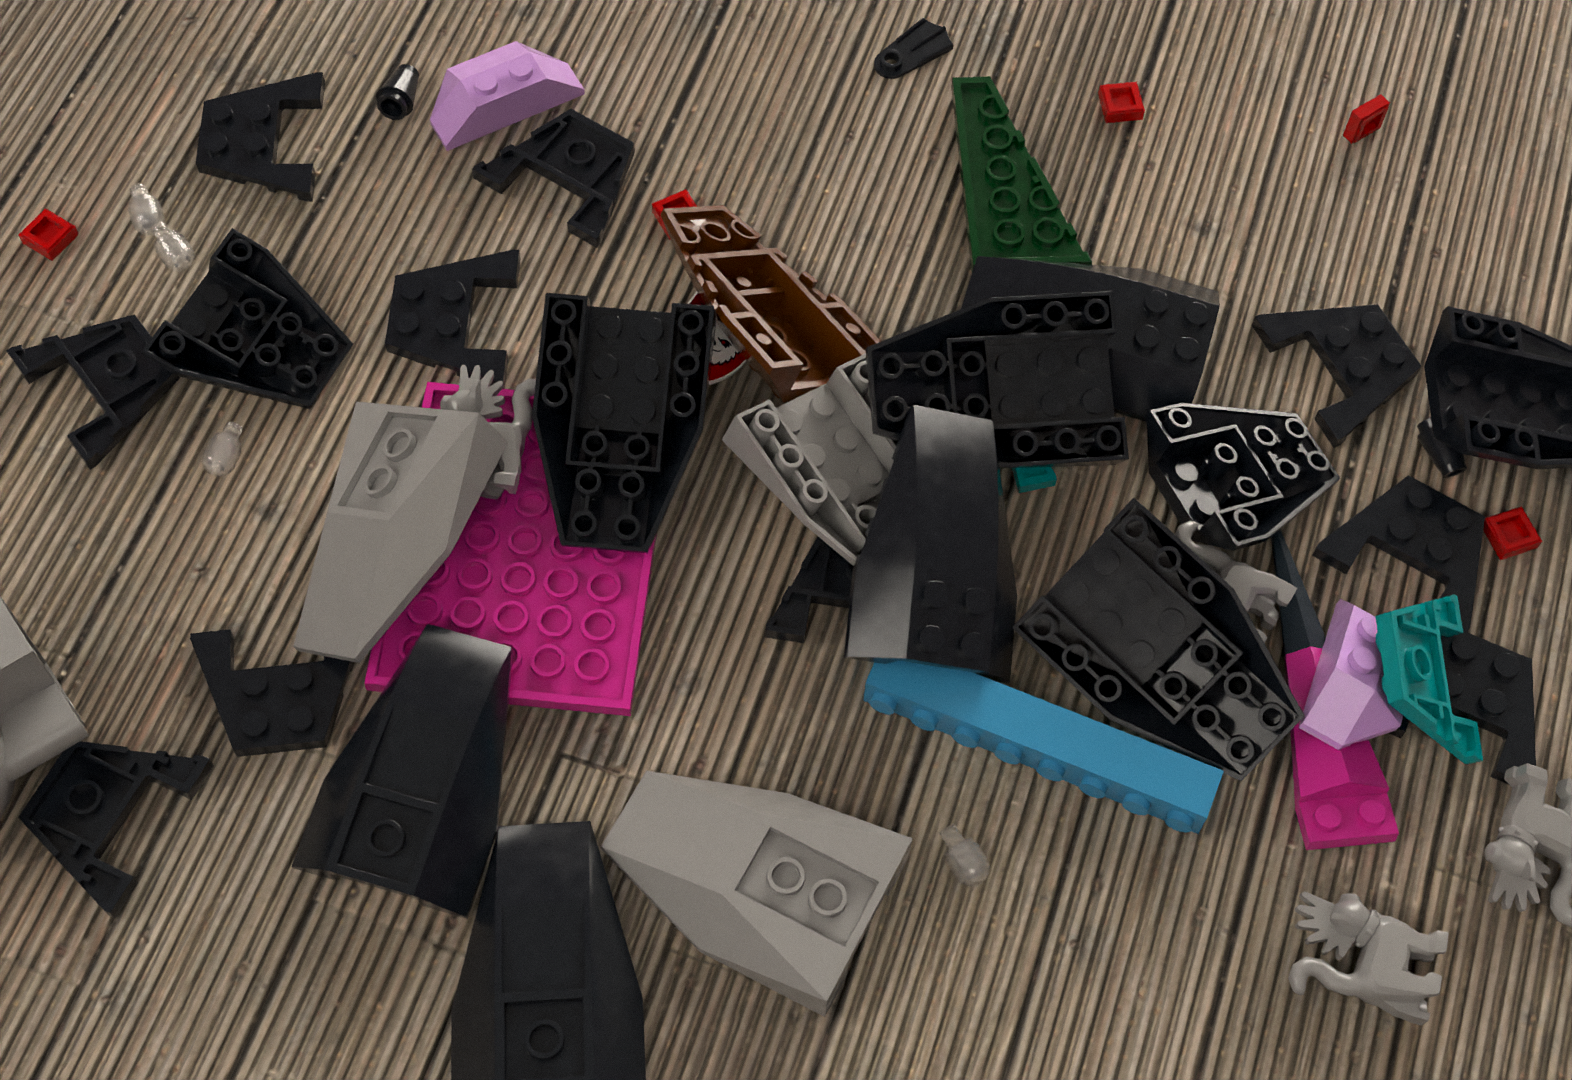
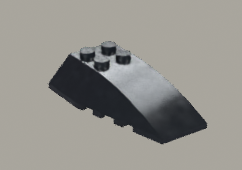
(1159, 323)
(937, 554)

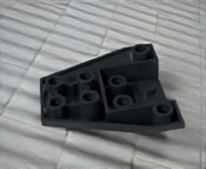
(251, 330)
(1235, 470)

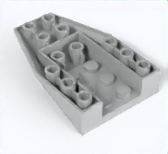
(820, 456)
(392, 519)
(758, 877)

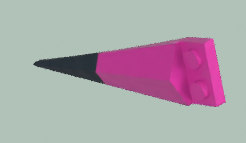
(1340, 791)

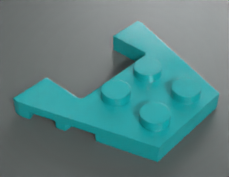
(1417, 674)

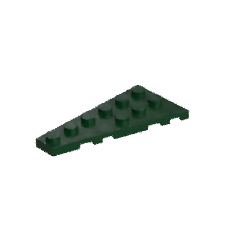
(1003, 187)

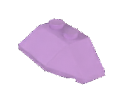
(499, 91)
(1347, 690)

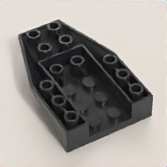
(1013, 360)
(618, 415)
(1164, 646)

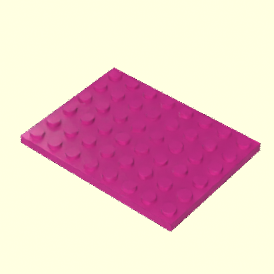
(509, 581)

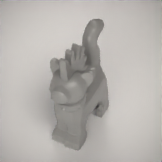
(482, 398)
(1254, 587)
(1529, 828)
(1383, 959)

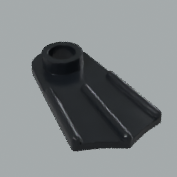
(913, 49)

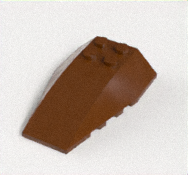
(763, 305)

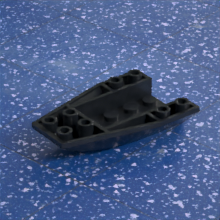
(1500, 390)
(420, 778)
(547, 967)

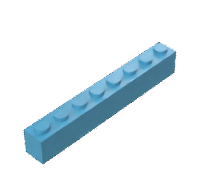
(1049, 740)

